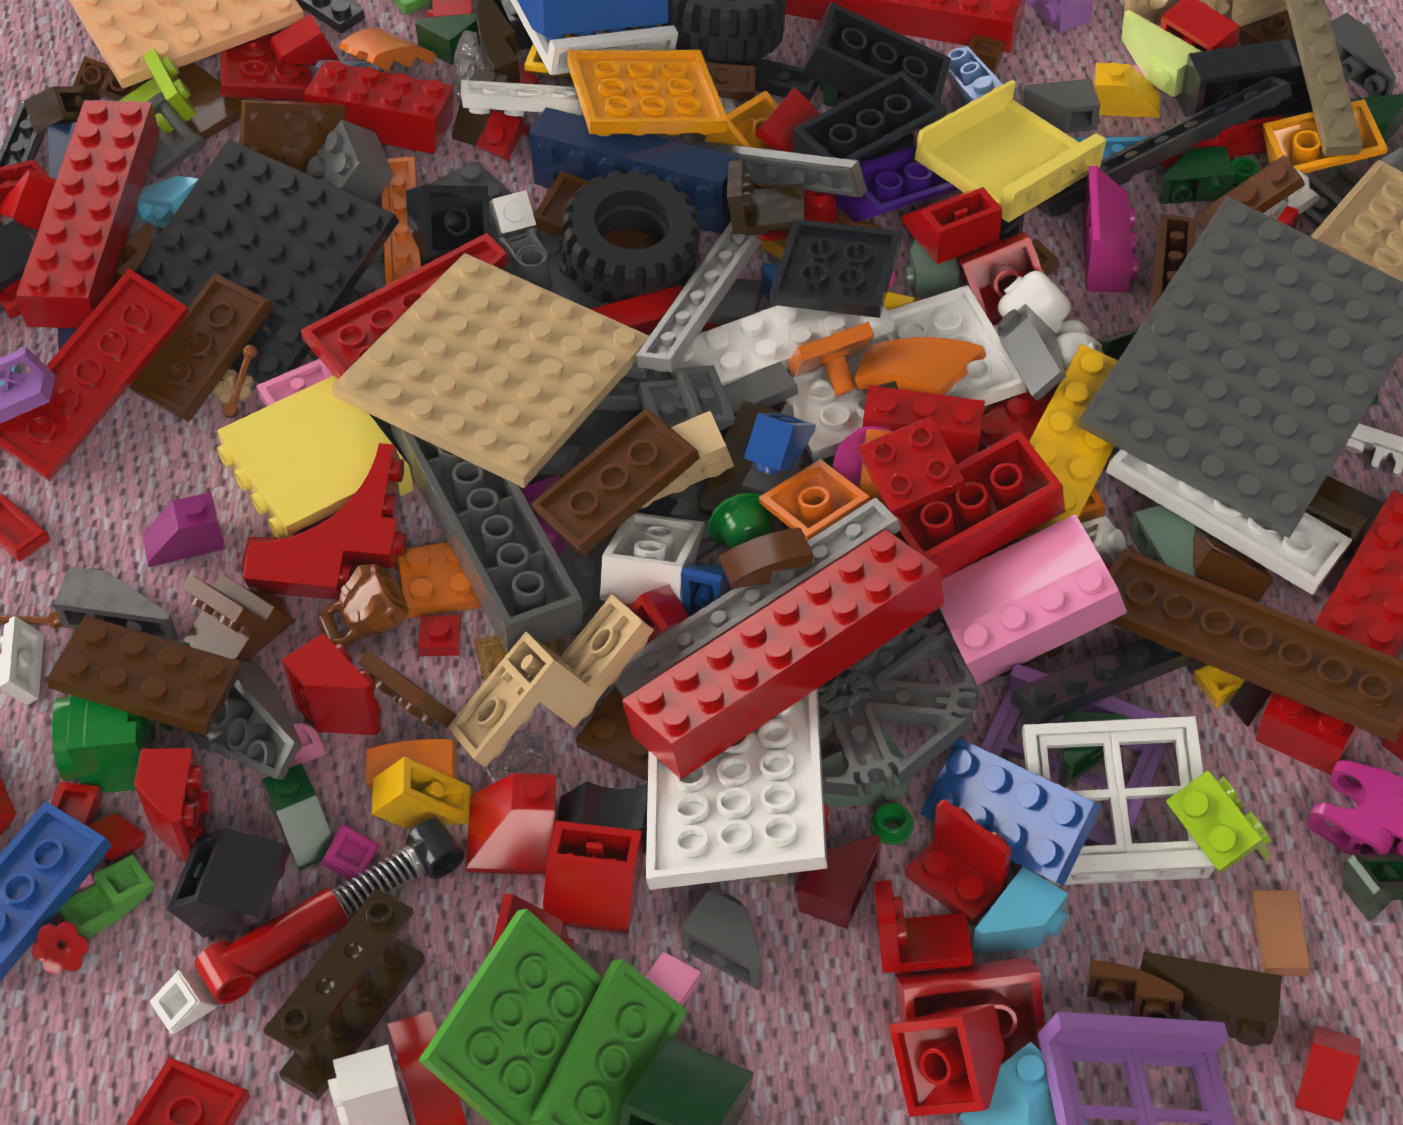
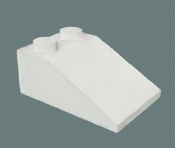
(648, 555)

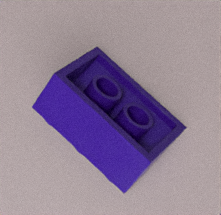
(892, 184)

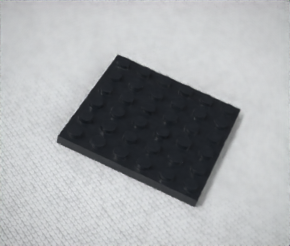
(274, 236)

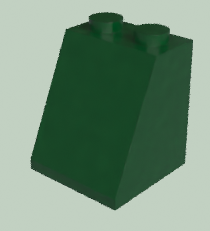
(688, 1089)

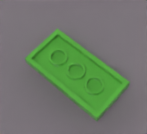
(609, 1050)

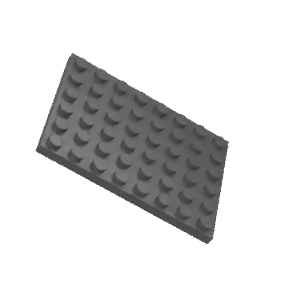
(1254, 366)

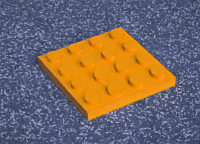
(646, 92)

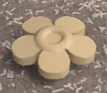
(225, 388)

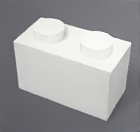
(367, 1089)

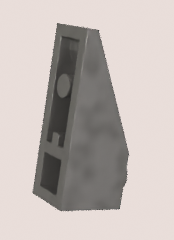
(111, 600)

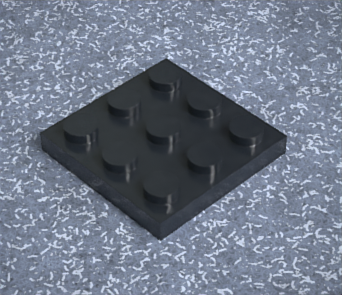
(836, 268)

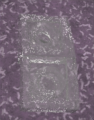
(466, 59)

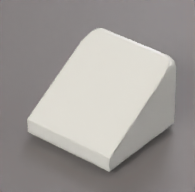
(183, 1001)

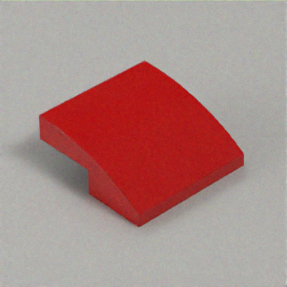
(779, 126)

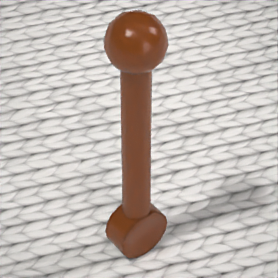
(230, 408)
(52, 620)

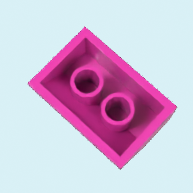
(1108, 235)

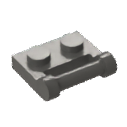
(166, 153)

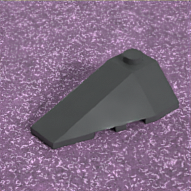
(253, 725)

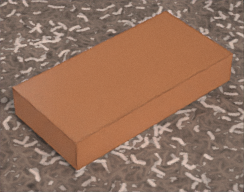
(1280, 932)

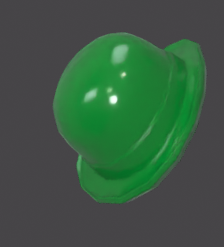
(739, 520)

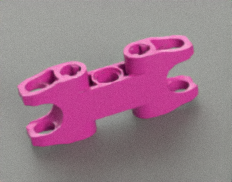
(1376, 822)

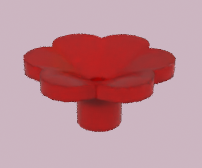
(58, 955)

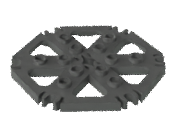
(881, 697)

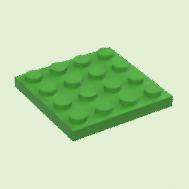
(513, 1022)

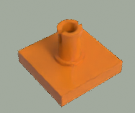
(832, 354)

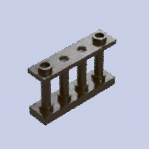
(345, 993)

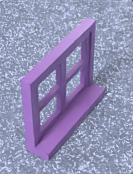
(1143, 774)
(1134, 1044)

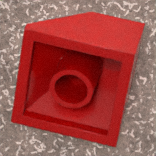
(512, 825)
(949, 1059)

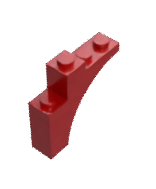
(324, 556)

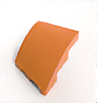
(383, 47)
(917, 363)

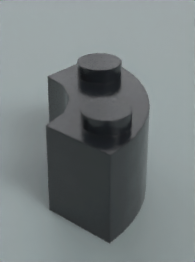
(606, 807)

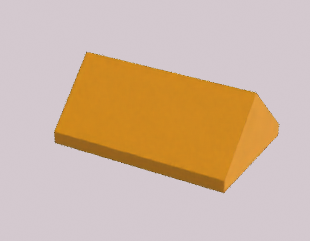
(1300, 141)

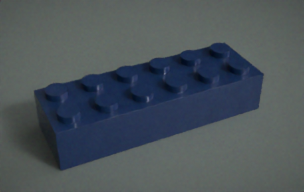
(564, 144)

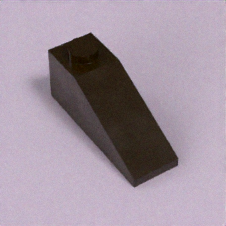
(1220, 993)

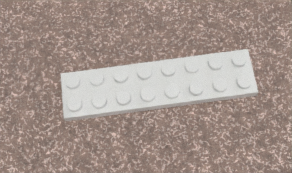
(518, 97)

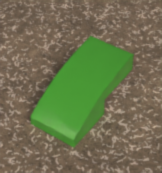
(114, 895)

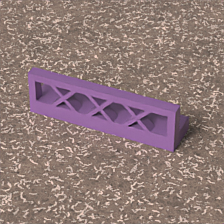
(20, 390)

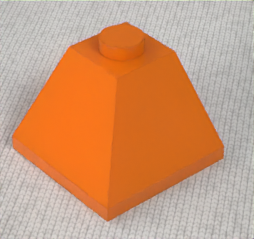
(814, 499)

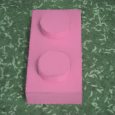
(292, 382)

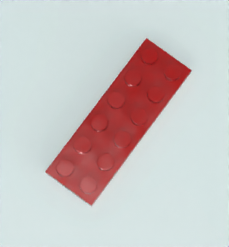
(93, 372)

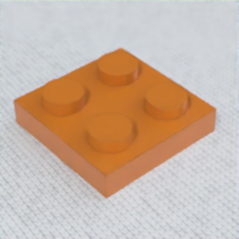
(434, 581)

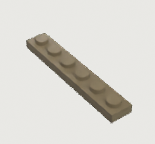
(1324, 77)

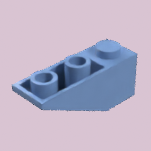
(970, 75)

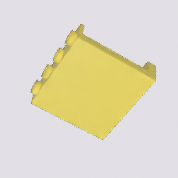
(1006, 152)
(304, 456)

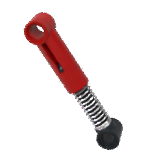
(233, 967)

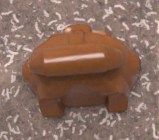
(369, 606)

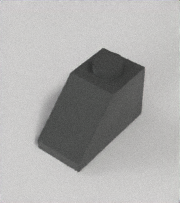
(724, 938)

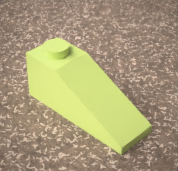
(1156, 52)

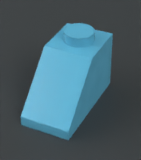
(162, 200)
(1022, 916)

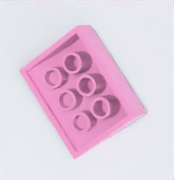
(1029, 599)

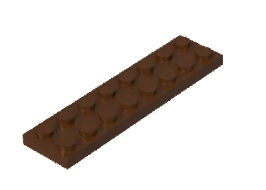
(1261, 645)

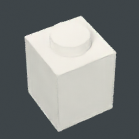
(511, 214)

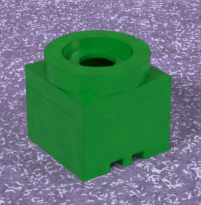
(98, 743)

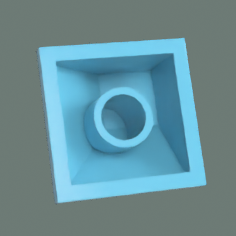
(1019, 1094)

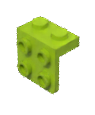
(167, 82)
(1214, 820)

